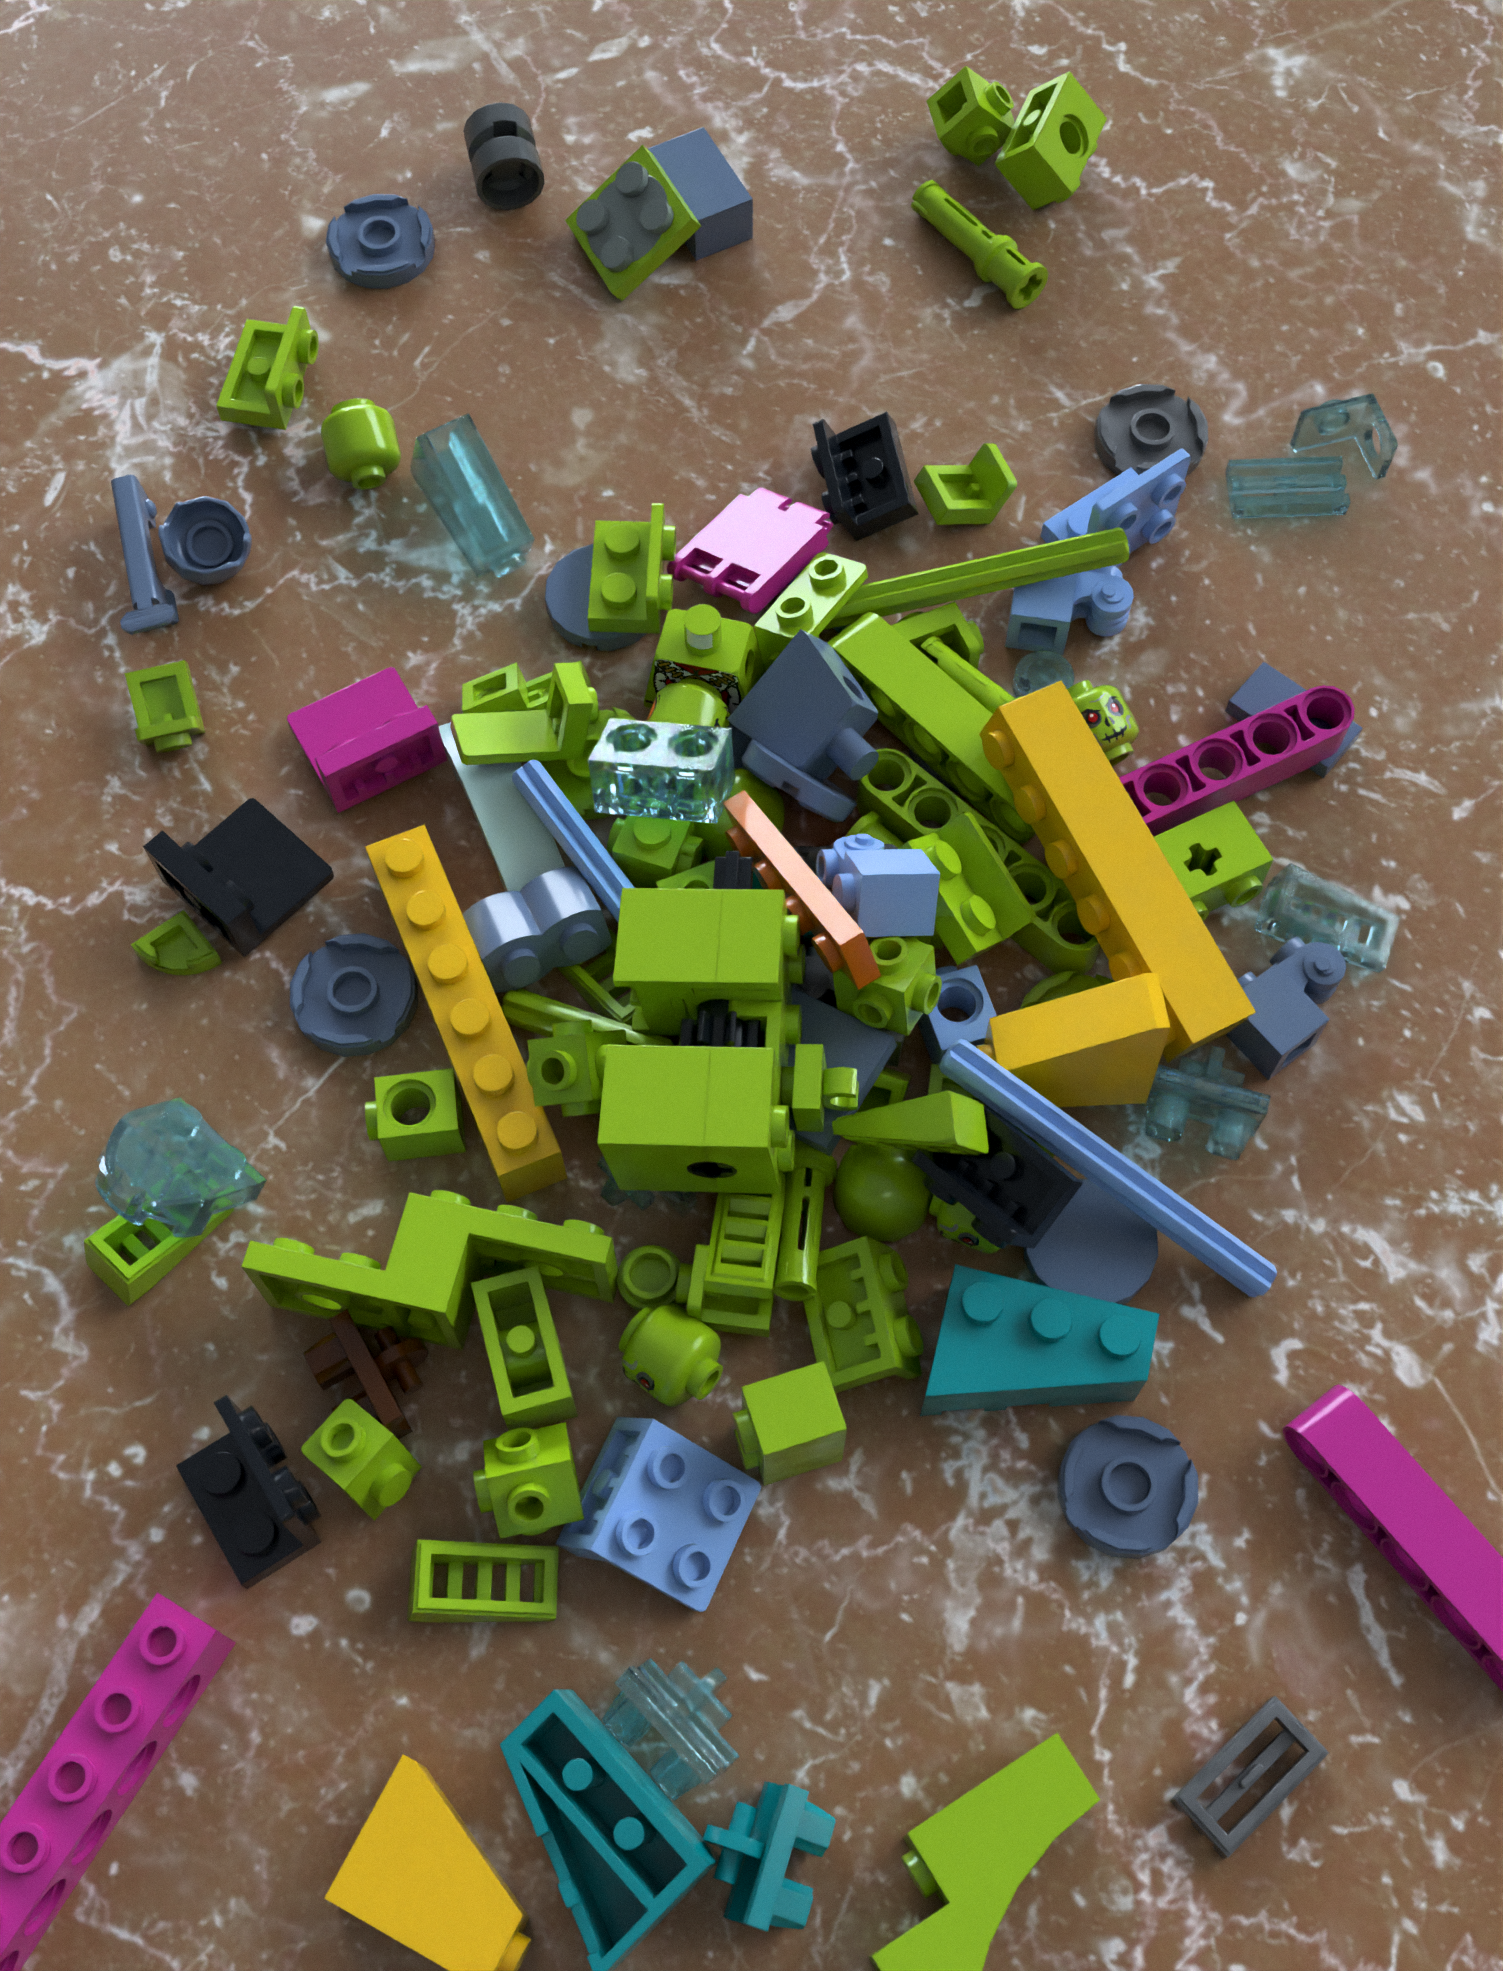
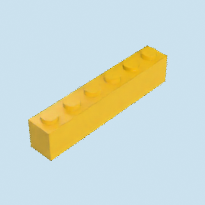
(1112, 864)
(467, 1014)

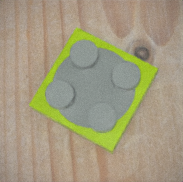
(632, 223)

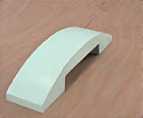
(510, 826)

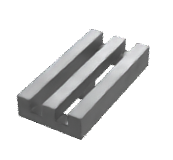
(1206, 1819)

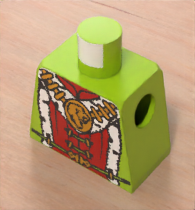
(706, 649)

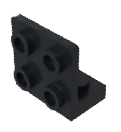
(242, 874)
(247, 1500)

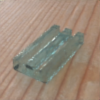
(1285, 479)

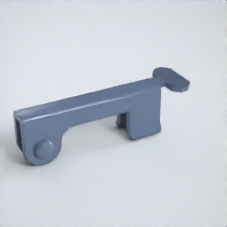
(135, 518)

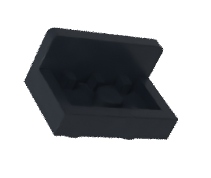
(864, 475)
(1010, 1190)

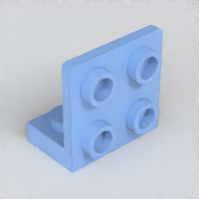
(1135, 502)
(662, 1511)

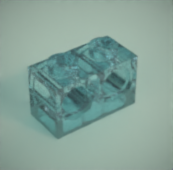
(662, 770)

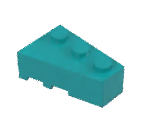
(1033, 1346)
(606, 1826)

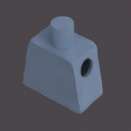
(810, 711)

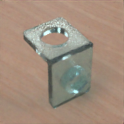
(1346, 420)

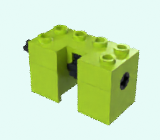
(722, 979)

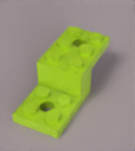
(431, 1267)

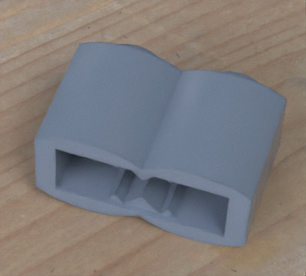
(537, 928)

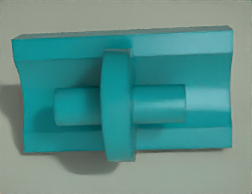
(758, 1853)

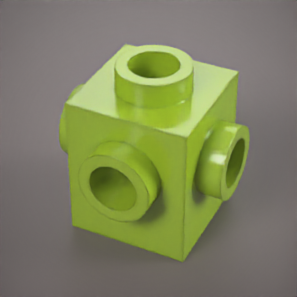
(971, 115)
(901, 993)
(571, 1066)
(529, 1480)

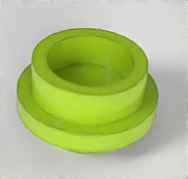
(648, 1277)

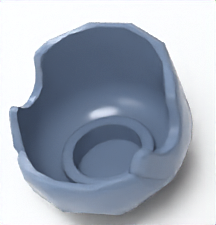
(205, 540)

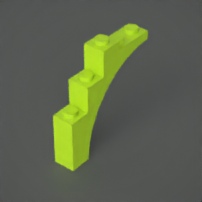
(981, 1854)

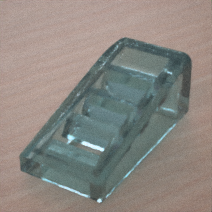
(1310, 892)

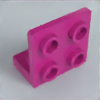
(367, 738)

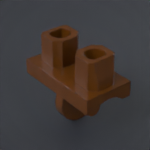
(347, 1353)

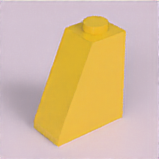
(1086, 1045)
(430, 1881)

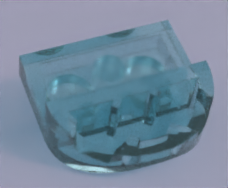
(173, 1169)

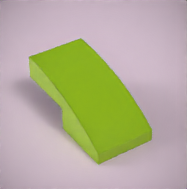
(508, 691)

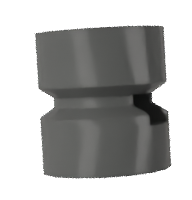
(503, 156)

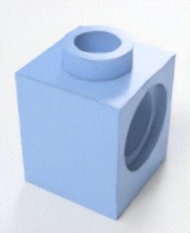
(964, 991)

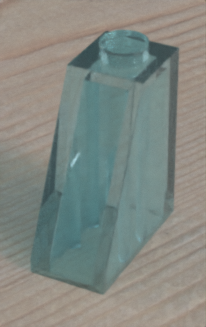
(471, 497)

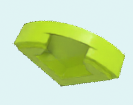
(177, 948)

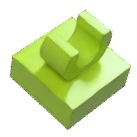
(820, 1088)

